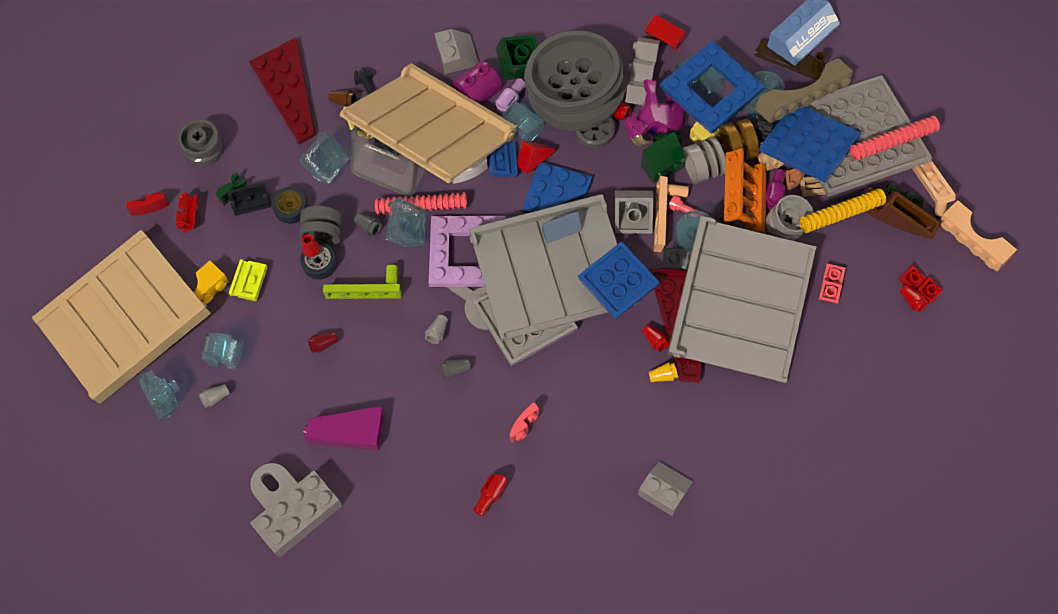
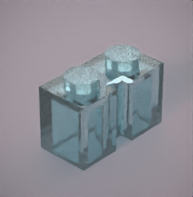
(528, 124)

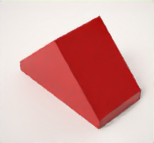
(532, 155)

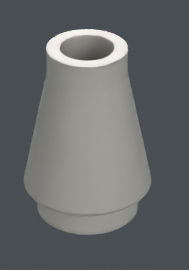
(436, 330)
(213, 395)

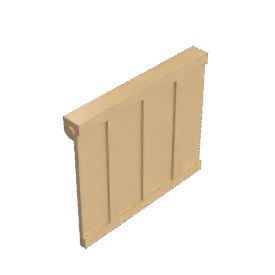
(430, 123)
(120, 316)

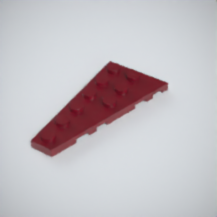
(284, 82)
(668, 299)

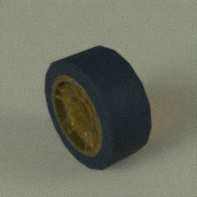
(287, 197)

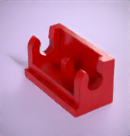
(666, 32)

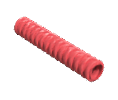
(897, 137)
(429, 202)

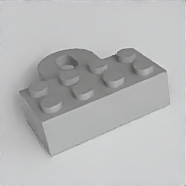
(291, 509)

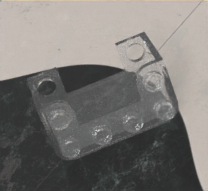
(383, 167)

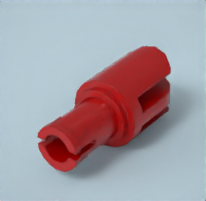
(489, 493)

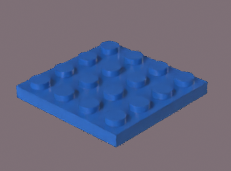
(810, 142)

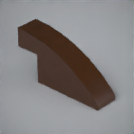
(904, 215)

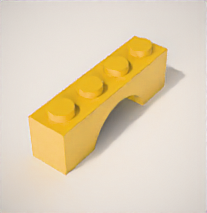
(209, 282)

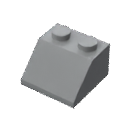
(455, 50)
(634, 212)
(664, 488)

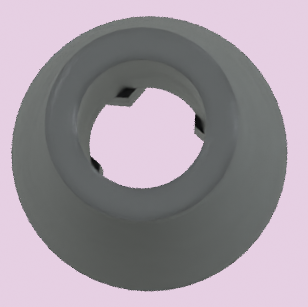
(369, 224)
(452, 368)

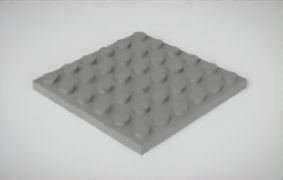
(872, 111)

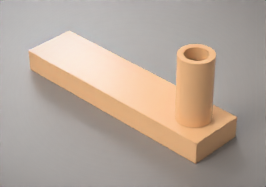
(936, 186)
(662, 190)

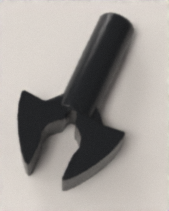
(365, 81)

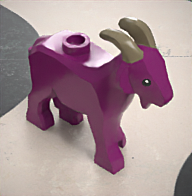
(654, 115)

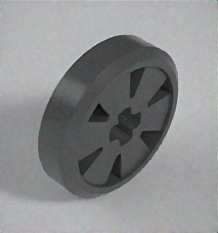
(598, 138)

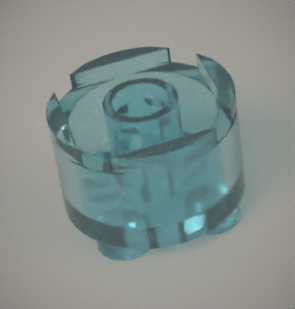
(222, 349)

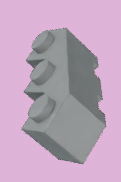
(641, 69)

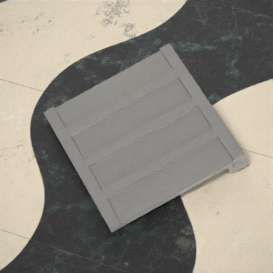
(535, 281)
(742, 300)

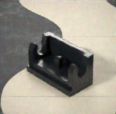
(249, 199)

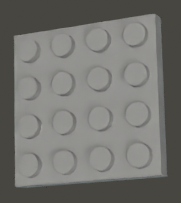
(520, 347)

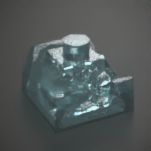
(324, 158)
(406, 224)
(159, 394)

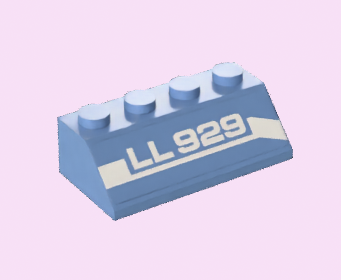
(803, 30)

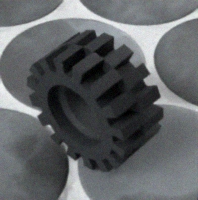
(763, 129)

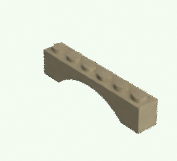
(778, 103)

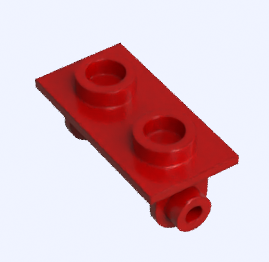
(186, 219)

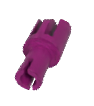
(775, 189)

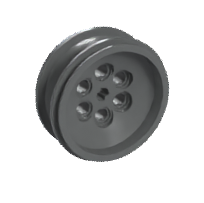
(575, 80)

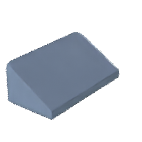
(561, 227)

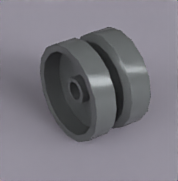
(200, 142)
(321, 223)

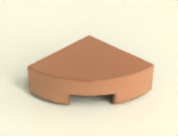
(793, 178)

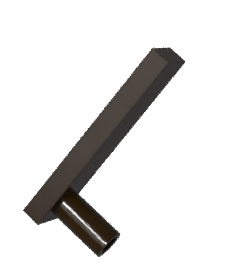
(808, 66)

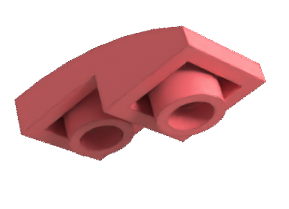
(831, 283)
(520, 428)

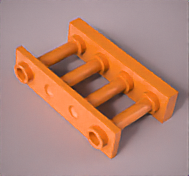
(755, 192)

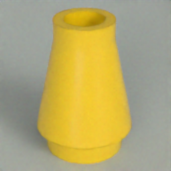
(664, 373)

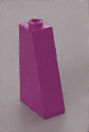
(349, 429)

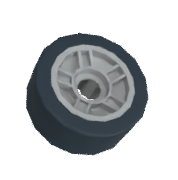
(325, 267)

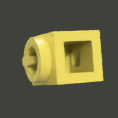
(699, 133)

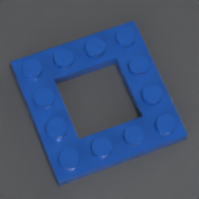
(711, 117)

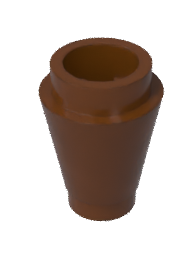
(343, 97)

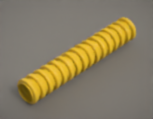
(842, 210)

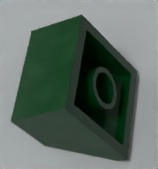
(514, 54)
(663, 158)

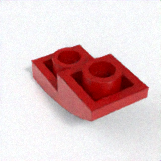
(152, 203)
(920, 283)

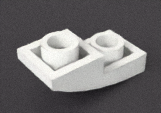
(472, 172)

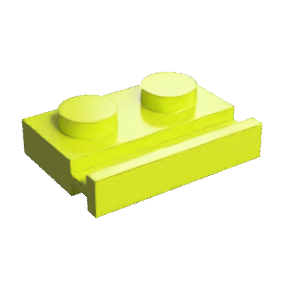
(248, 280)

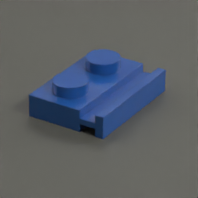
(503, 161)

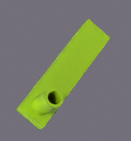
(390, 290)

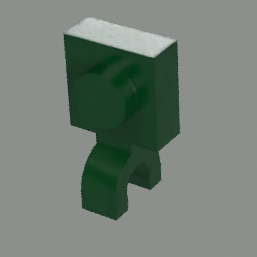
(222, 193)

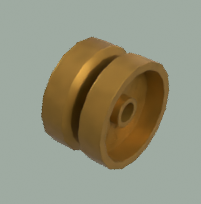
(739, 137)

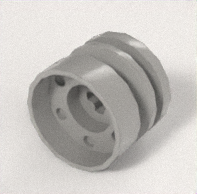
(704, 160)
(785, 216)

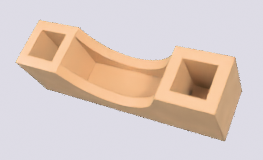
(993, 252)

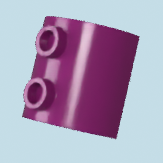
(479, 83)

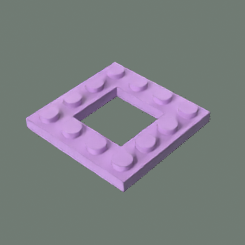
(439, 270)

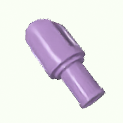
(509, 95)

